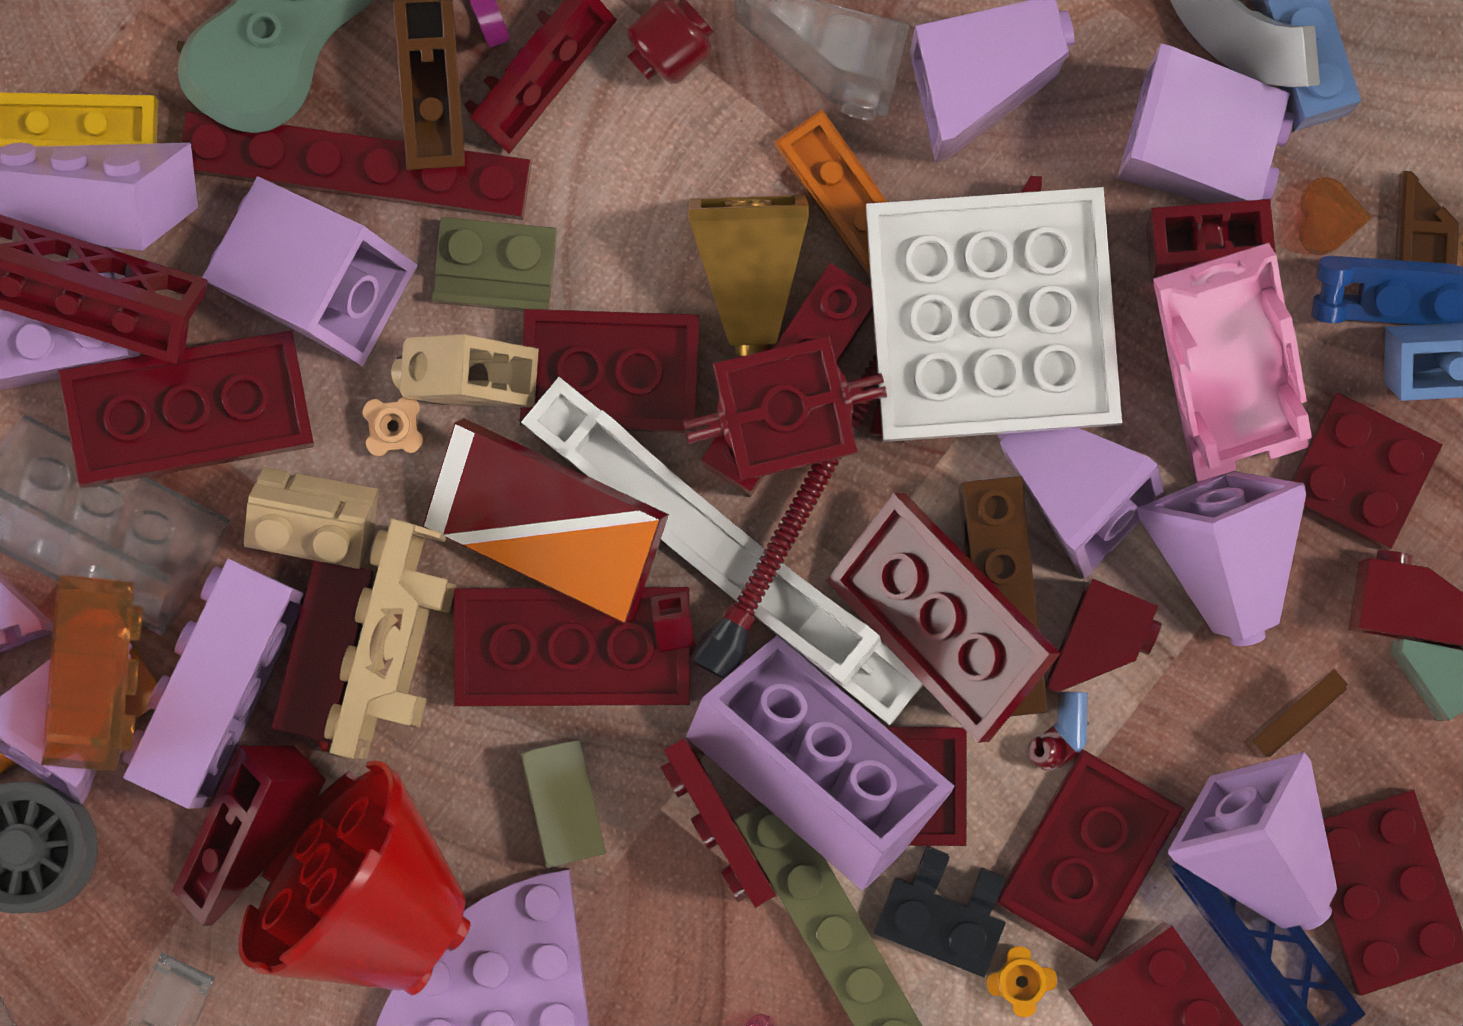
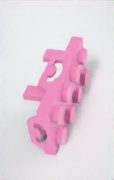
(1233, 361)

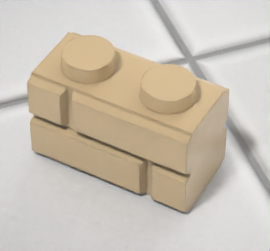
(311, 517)

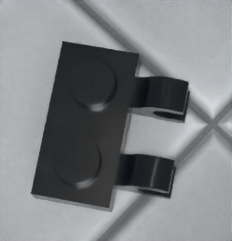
(941, 926)

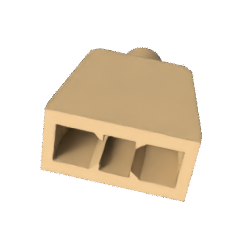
(438, 370)

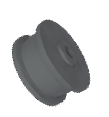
(44, 848)

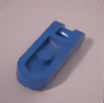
(1389, 291)

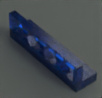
(1257, 961)

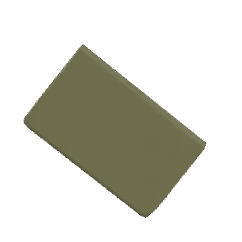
(563, 803)

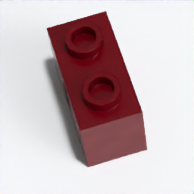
(1204, 232)

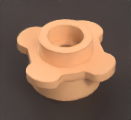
(407, 434)

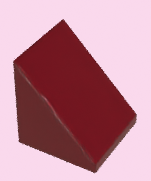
(672, 621)

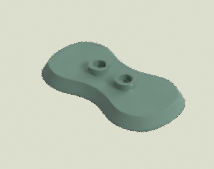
(259, 59)

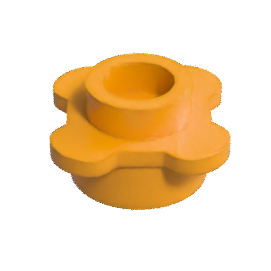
(1038, 981)

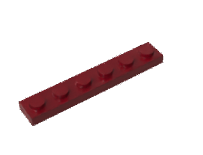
(357, 167)

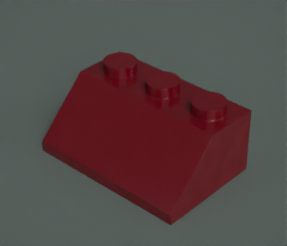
(1153, 985)

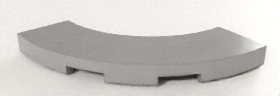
(1252, 42)

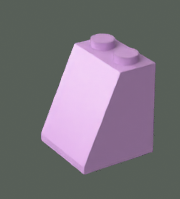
(985, 66)
(1205, 131)
(310, 270)

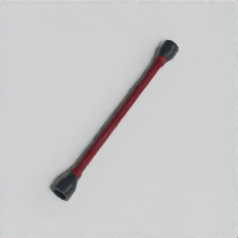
(725, 642)

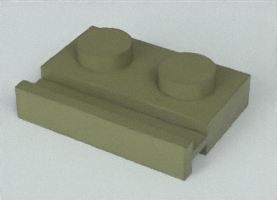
(494, 264)

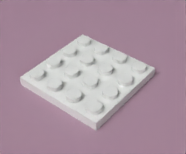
(993, 314)

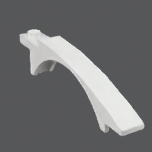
(724, 553)

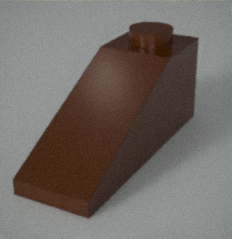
(429, 83)

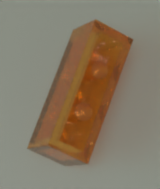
(91, 674)

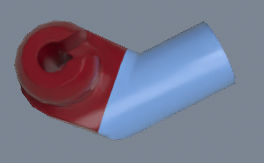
(1065, 737)

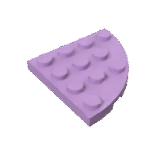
(510, 969)

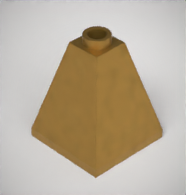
(750, 261)

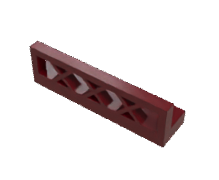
(82, 301)

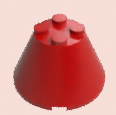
(357, 893)

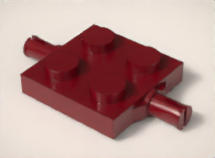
(785, 408)

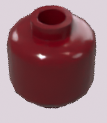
(669, 41)

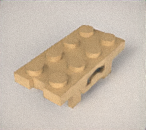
(396, 591)

